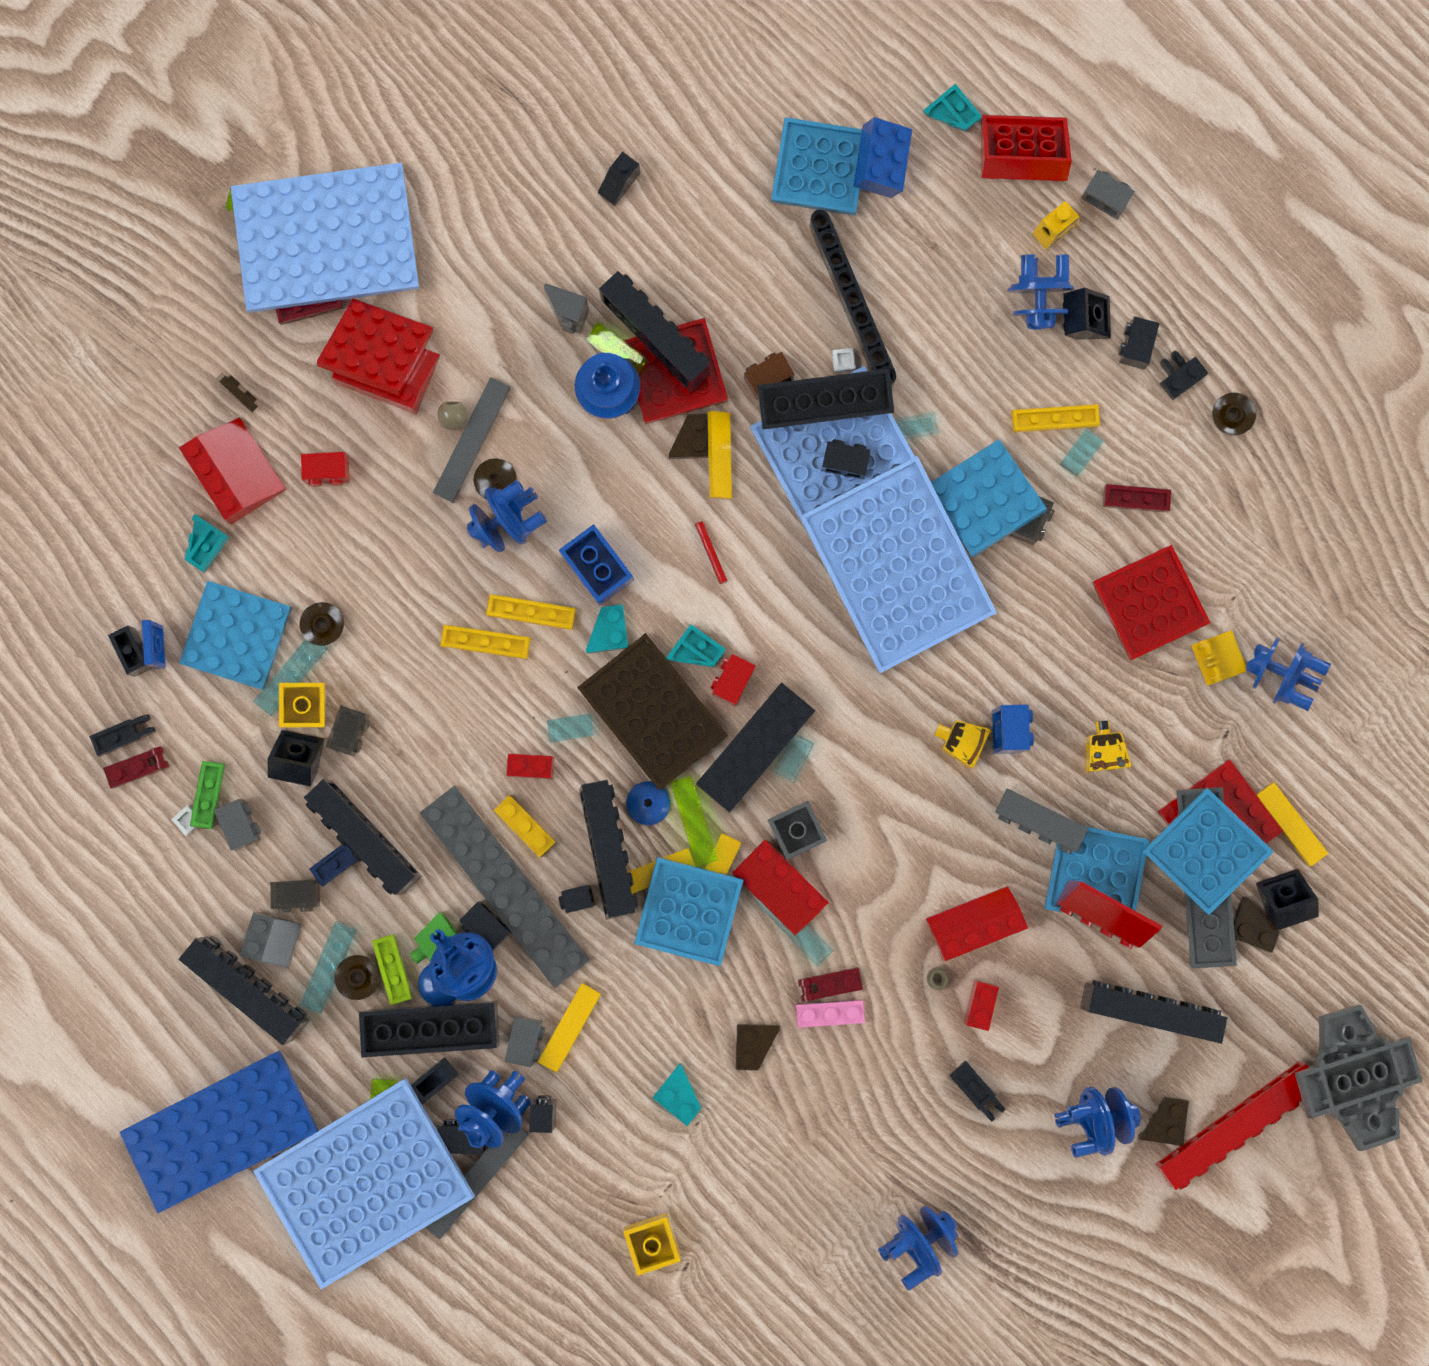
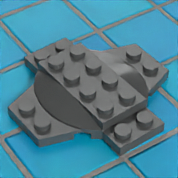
(1358, 1077)

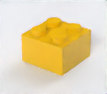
(302, 704)
(652, 1244)

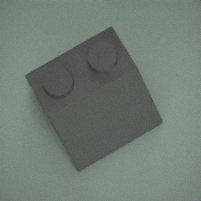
(568, 308)
(270, 939)

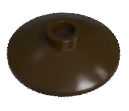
(1242, 408)
(495, 466)
(314, 616)
(346, 981)

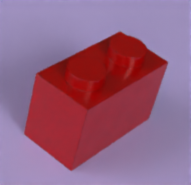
(325, 468)
(733, 679)
(530, 766)
(981, 1005)

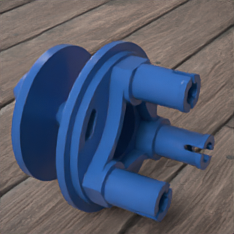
(1030, 283)
(607, 386)
(507, 514)
(1292, 675)
(462, 965)
(491, 1110)
(1101, 1120)
(910, 1240)

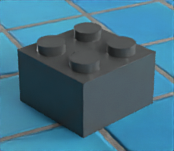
(797, 830)

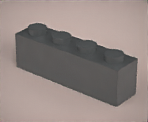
(1041, 820)

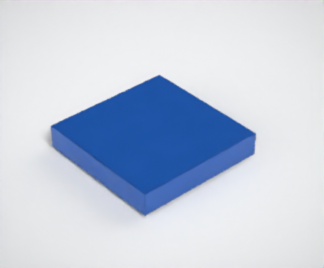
(153, 644)

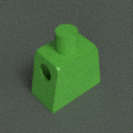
(426, 946)

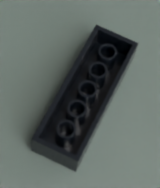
(655, 331)
(825, 398)
(755, 747)
(362, 837)
(607, 850)
(244, 989)
(1155, 1013)
(429, 1029)

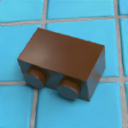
(772, 370)

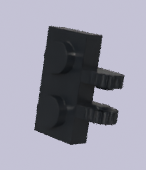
(1184, 377)

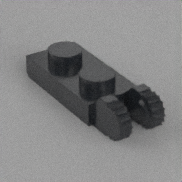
(120, 735)
(975, 1089)

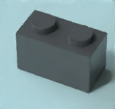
(1108, 194)
(238, 824)
(524, 1040)

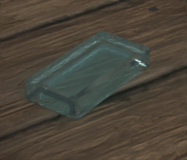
(1081, 452)
(570, 728)
(794, 758)

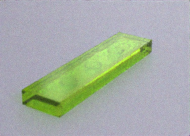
(694, 821)

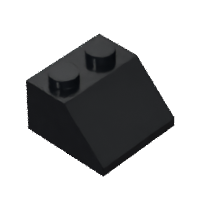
(1087, 314)
(295, 758)
(1288, 899)

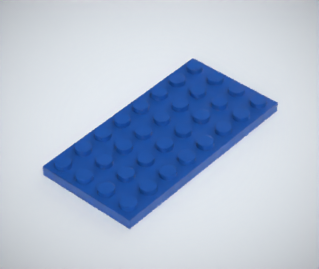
(219, 1131)

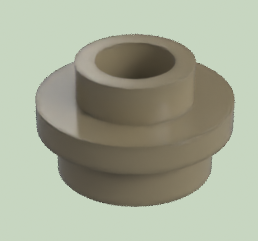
(943, 983)

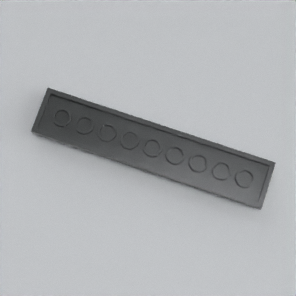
(504, 886)

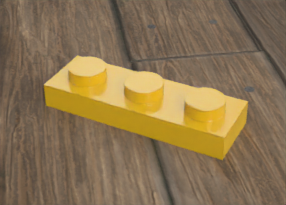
(525, 826)

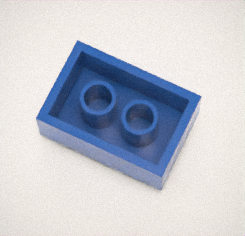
(882, 157)
(596, 564)
(1012, 729)

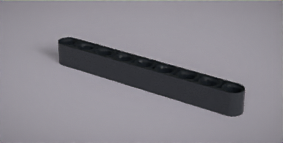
(848, 290)

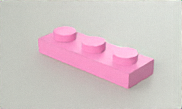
(830, 1013)

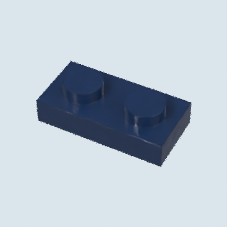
(333, 865)

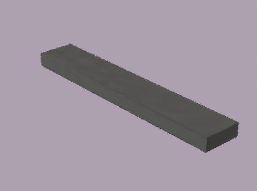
(471, 440)
(480, 1175)

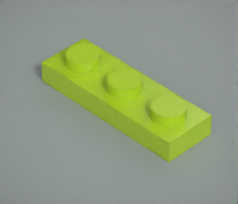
(392, 969)

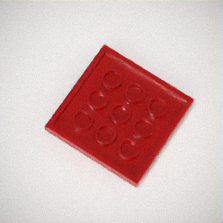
(375, 346)
(663, 394)
(1151, 602)
(1237, 797)

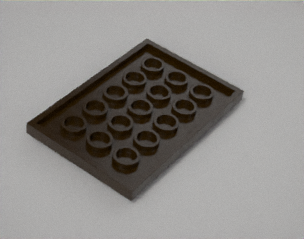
(652, 711)

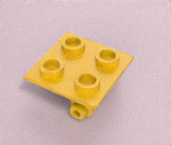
(1219, 658)

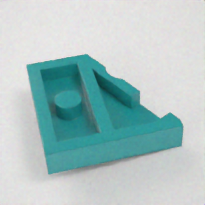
(954, 109)
(204, 544)
(609, 630)
(696, 649)
(678, 1096)

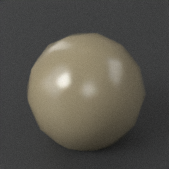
(452, 415)

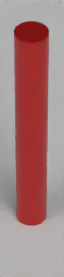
(711, 552)

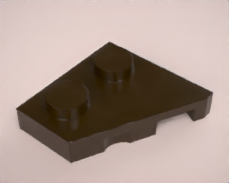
(231, 385)
(692, 438)
(1253, 927)
(753, 1044)
(1167, 1123)

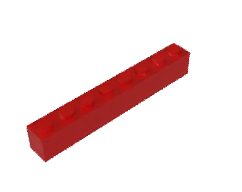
(1232, 1129)

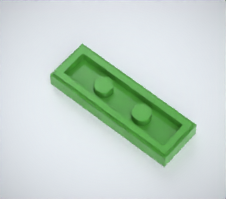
(207, 795)

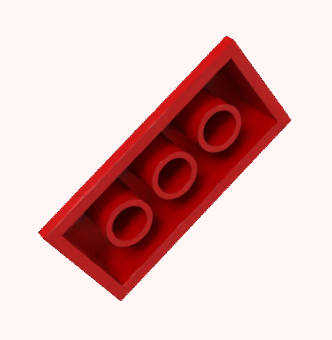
(780, 887)
(976, 923)

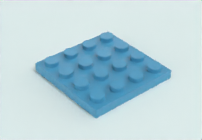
(817, 166)
(987, 498)
(235, 635)
(1208, 851)
(1105, 862)
(688, 911)

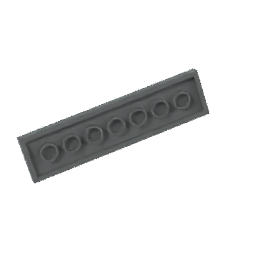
(1209, 936)

